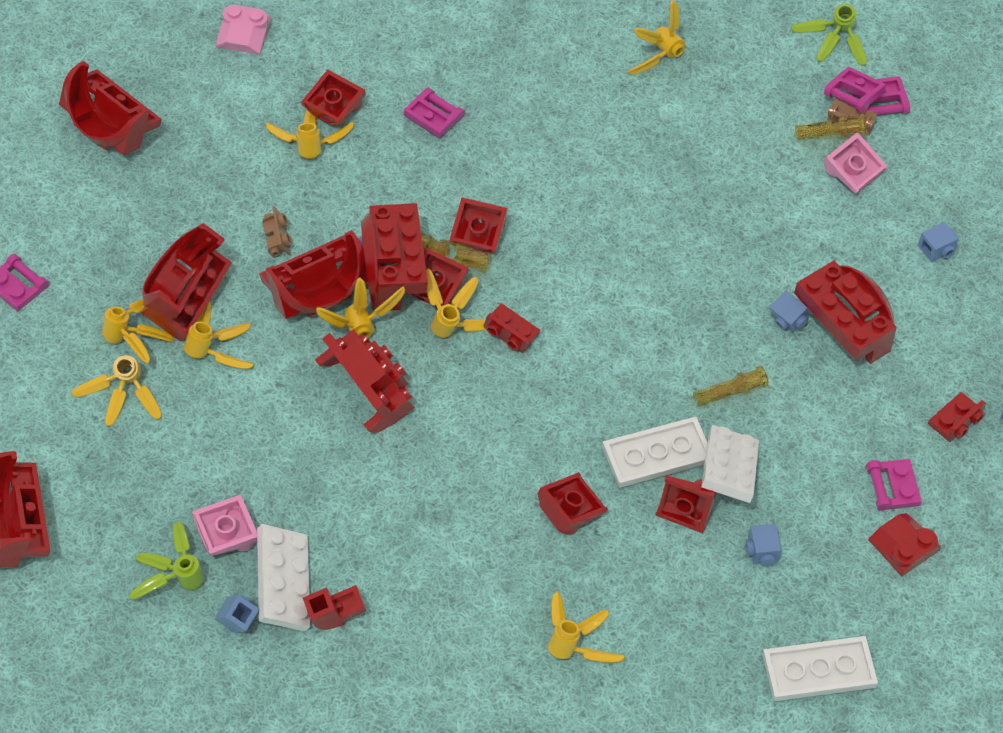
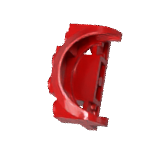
(113, 117)
(314, 277)
(372, 372)
(21, 512)

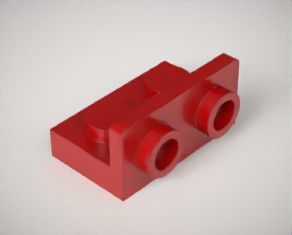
(511, 328)
(956, 416)

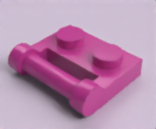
(858, 84)
(893, 91)
(429, 116)
(13, 290)
(901, 482)

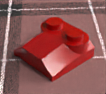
(333, 98)
(479, 225)
(448, 275)
(570, 503)
(686, 503)
(905, 543)

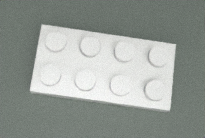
(656, 452)
(730, 463)
(283, 577)
(819, 668)

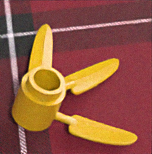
(664, 39)
(309, 136)
(357, 315)
(448, 315)
(116, 327)
(201, 335)
(118, 395)
(567, 634)

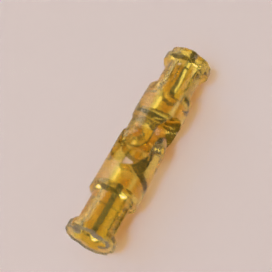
(464, 255)

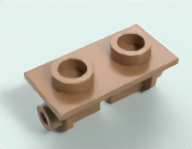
(841, 108)
(281, 240)

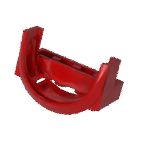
(393, 236)
(169, 277)
(864, 295)

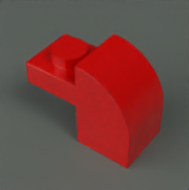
(330, 610)

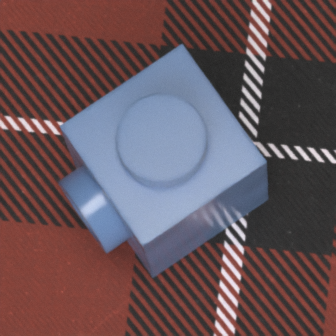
(938, 242)
(789, 312)
(763, 544)
(237, 613)

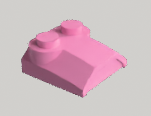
(243, 29)
(854, 163)
(225, 526)

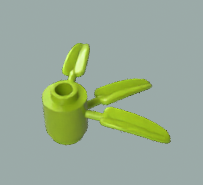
(844, 21)
(185, 567)

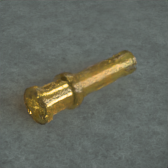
(841, 126)
(741, 383)

